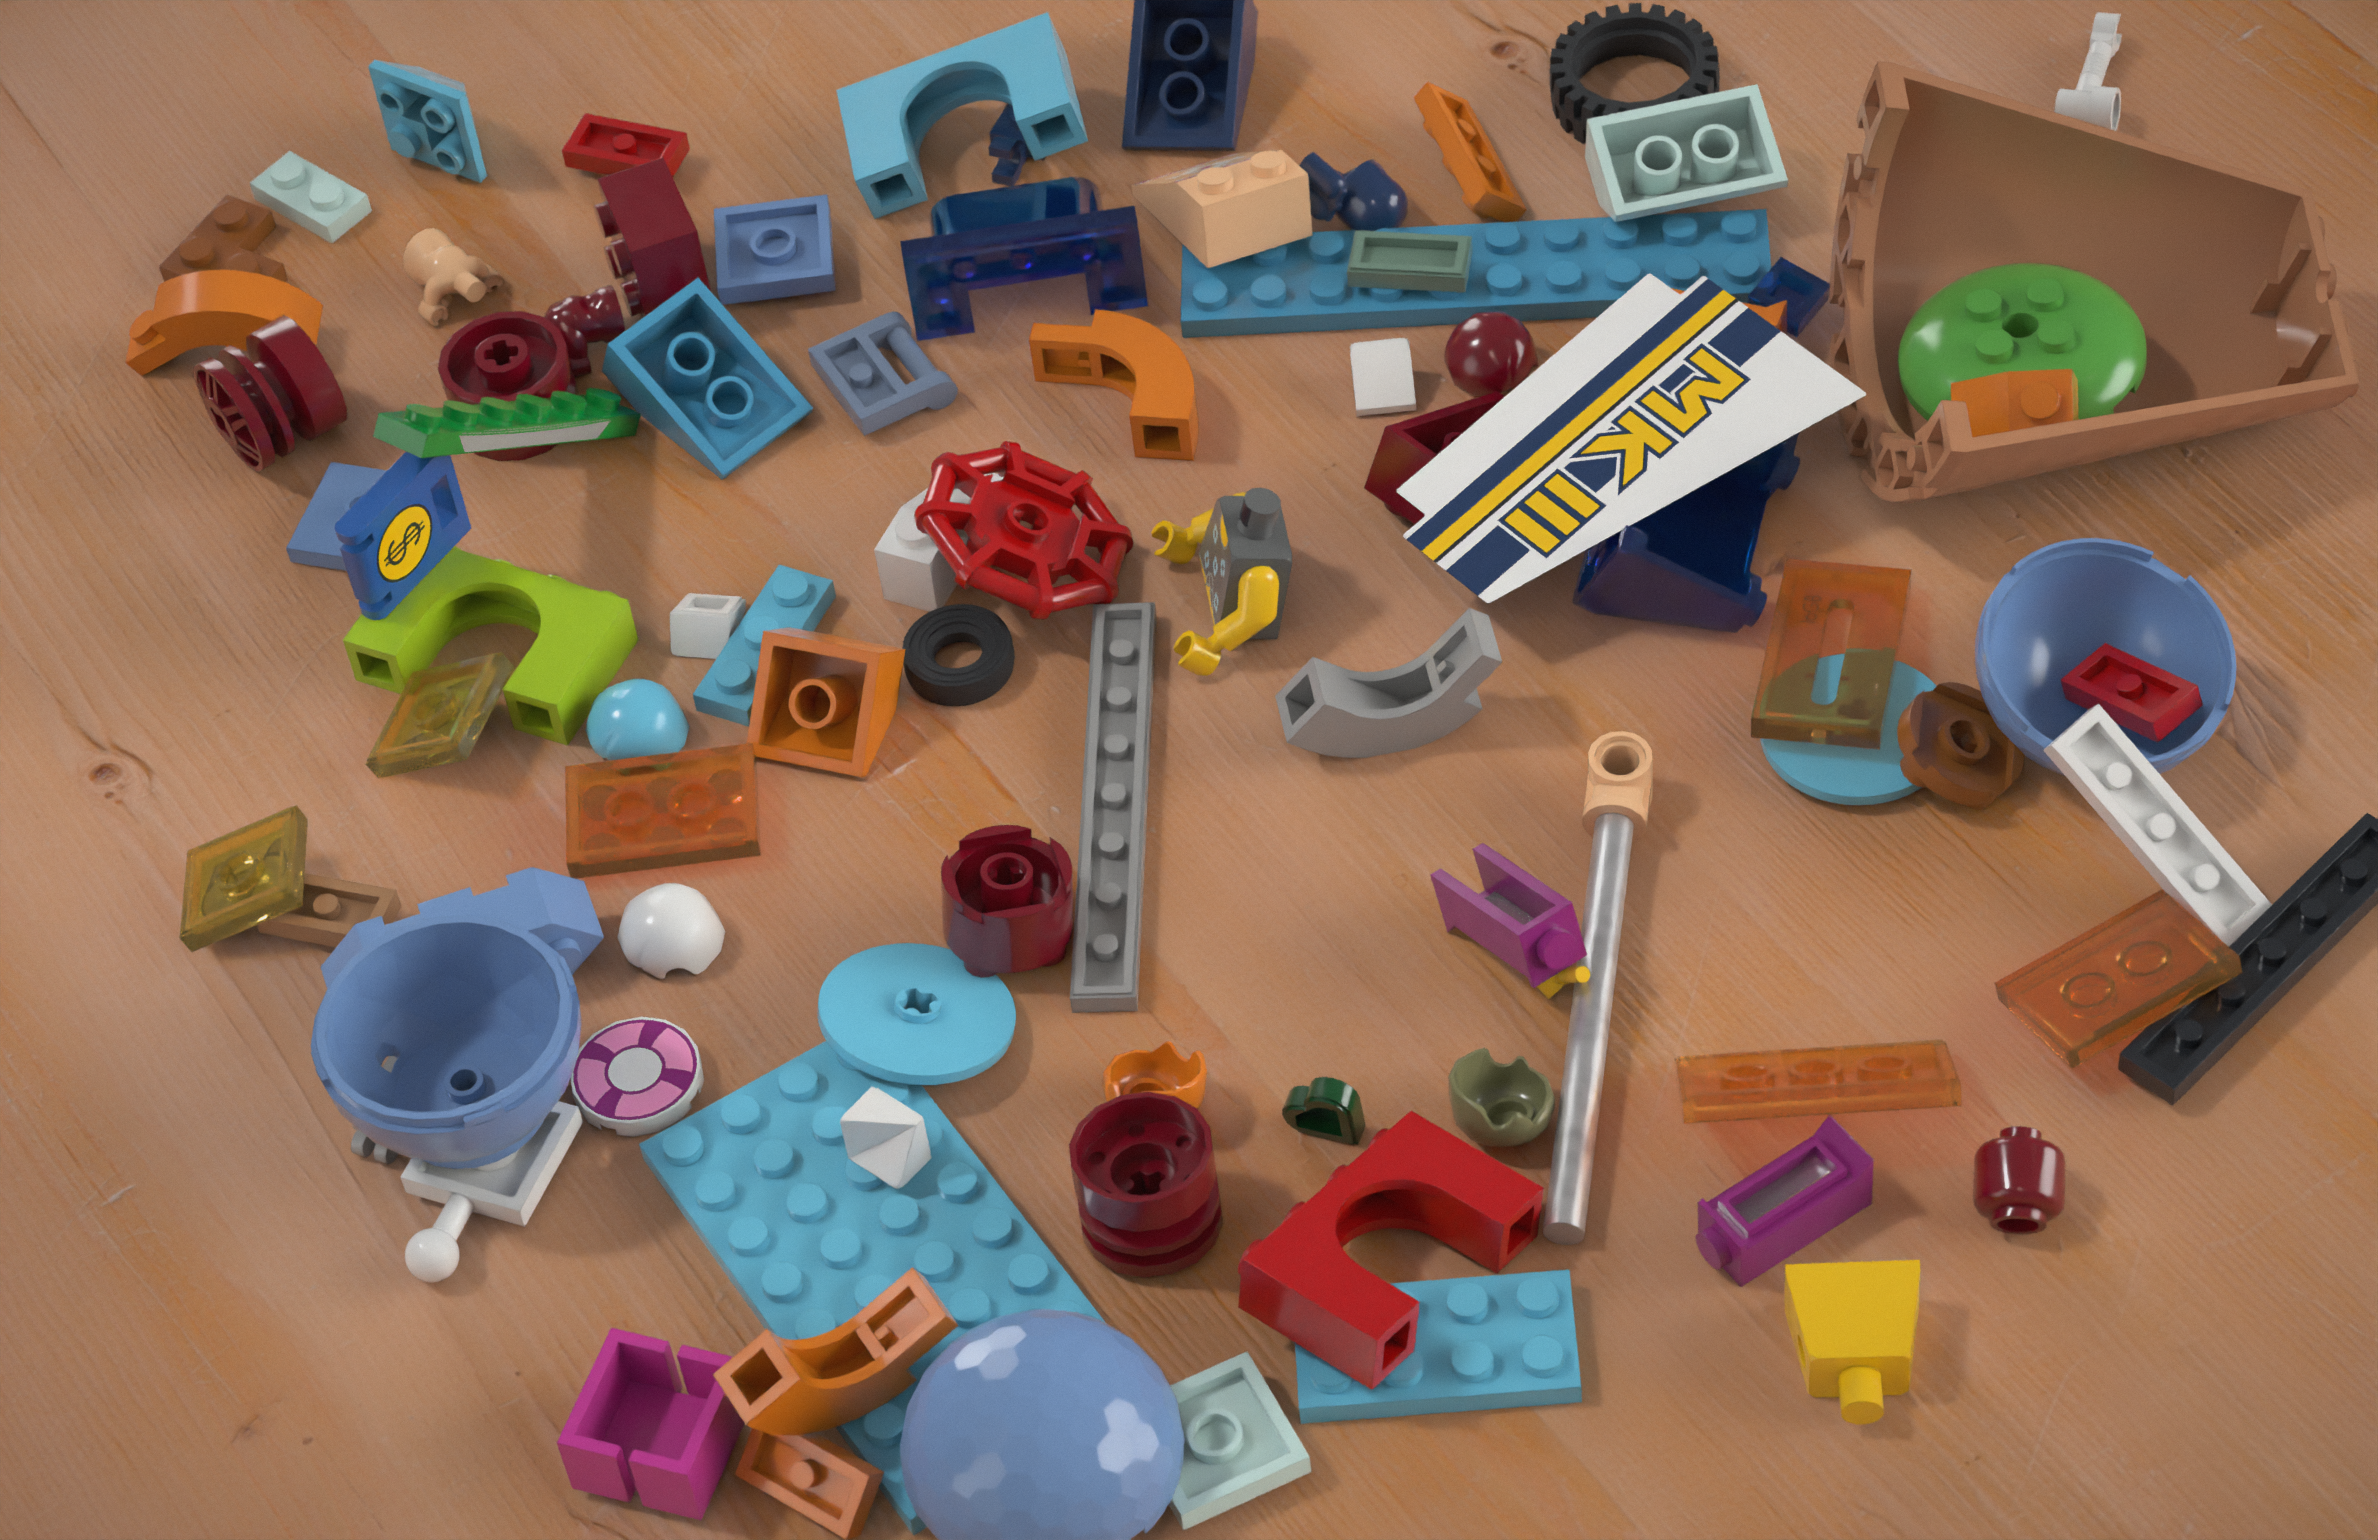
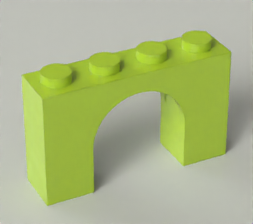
(551, 692)

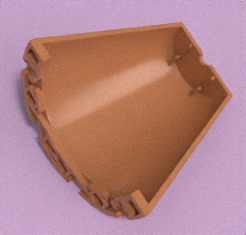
(2205, 254)

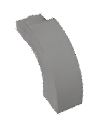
(1395, 708)

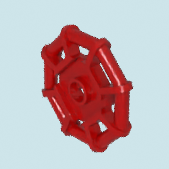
(1053, 546)

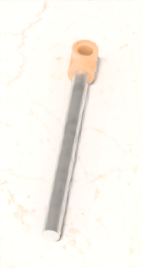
(1615, 816)

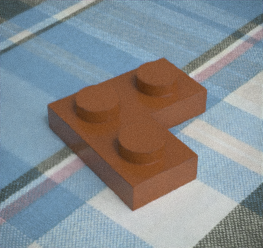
(226, 242)

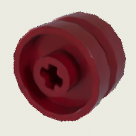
(505, 358)

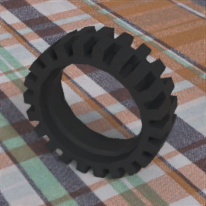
(1623, 36)

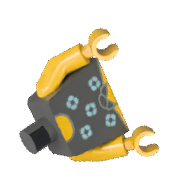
(1243, 568)

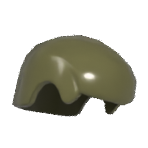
(1499, 1101)

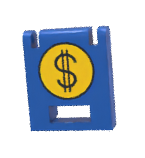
(401, 530)

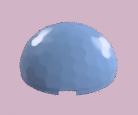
(2070, 603)
(1042, 1433)

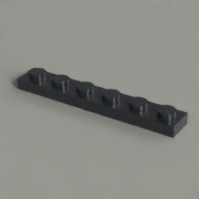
(2273, 959)

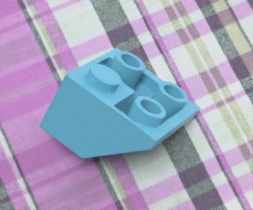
(428, 118)

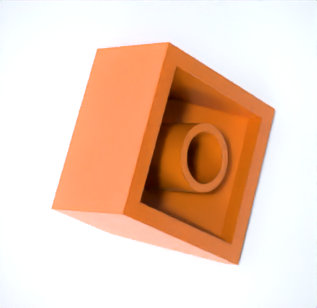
(823, 699)

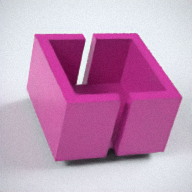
(643, 1433)

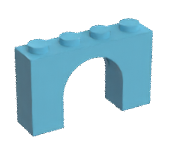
(895, 109)

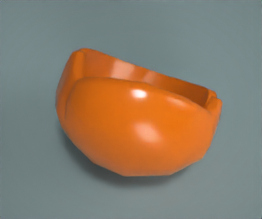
(1157, 1072)

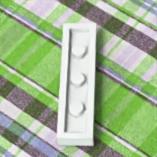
(2156, 825)

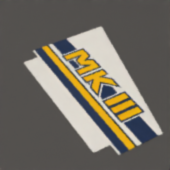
(1613, 431)

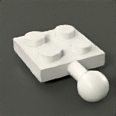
(497, 1190)

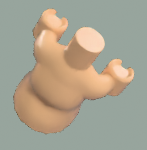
(445, 269)

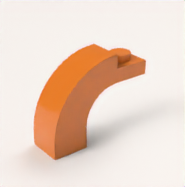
(1137, 362)

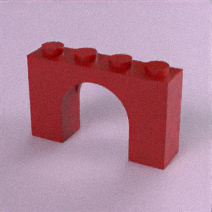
(1403, 1180)

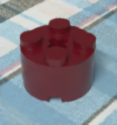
(1007, 901)

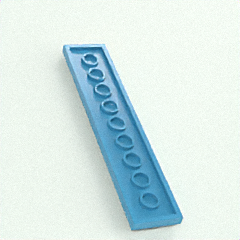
(1515, 268)

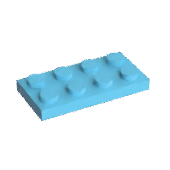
(1474, 1350)

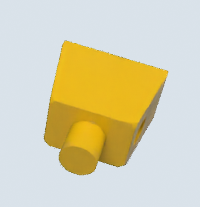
(1854, 1330)

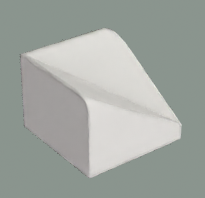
(885, 1138)

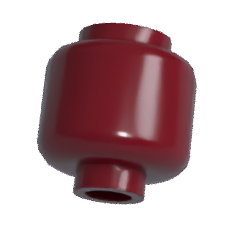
(2019, 1181)

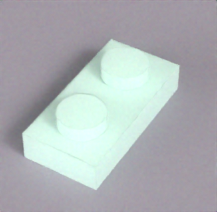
(310, 197)

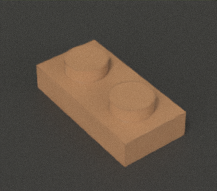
(332, 910)

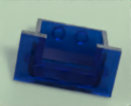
(1021, 238)

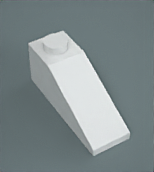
(911, 564)

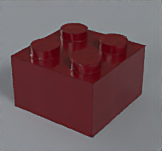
(650, 235)

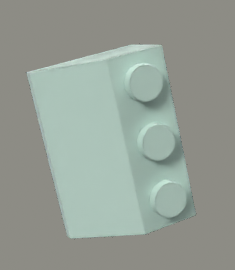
(1683, 154)

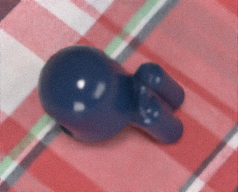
(1360, 198)

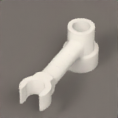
(2091, 100)

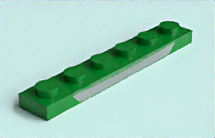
(507, 424)

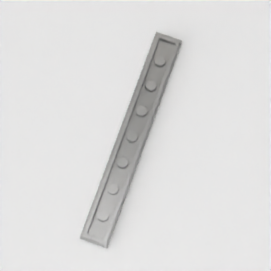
(1114, 809)

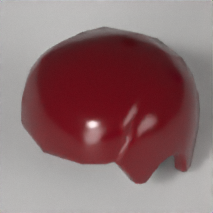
(1490, 353)

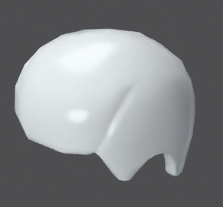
(670, 930)

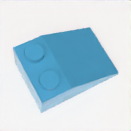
(703, 381)

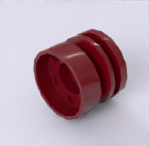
(277, 389)
(1146, 1184)

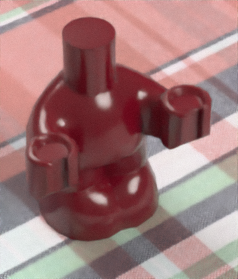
(587, 321)

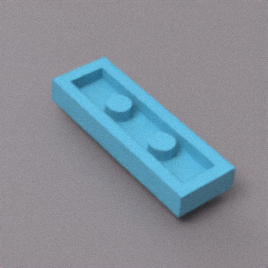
(786, 601)

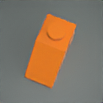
(2018, 400)

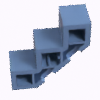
(534, 900)

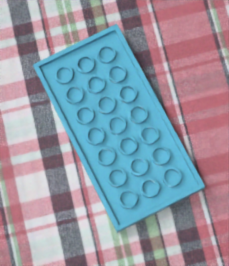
(823, 1237)

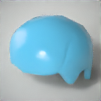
(636, 721)

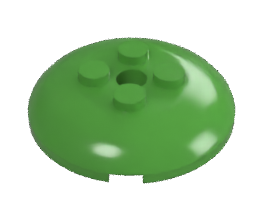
(2024, 322)

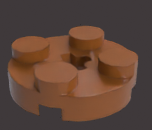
(1938, 763)

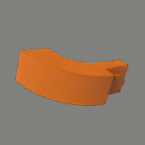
(212, 311)
(841, 1374)

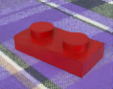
(615, 145)
(2132, 692)

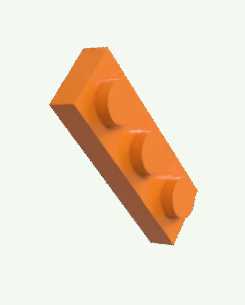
(1469, 154)

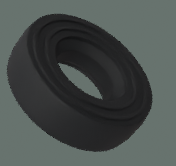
(964, 684)

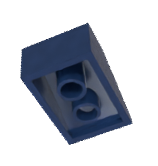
(1188, 74)

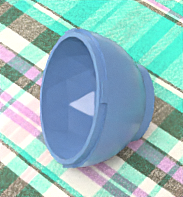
(459, 1011)

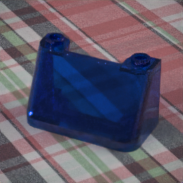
(1693, 555)

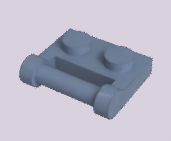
(868, 383)

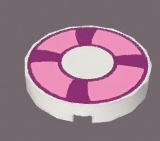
(637, 1076)

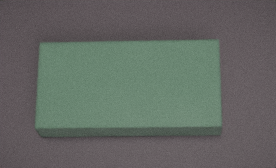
(1410, 261)

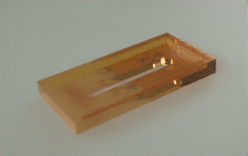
(1794, 648)

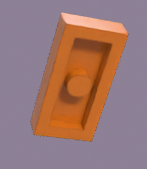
(812, 1478)

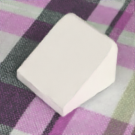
(1382, 376)
(704, 624)

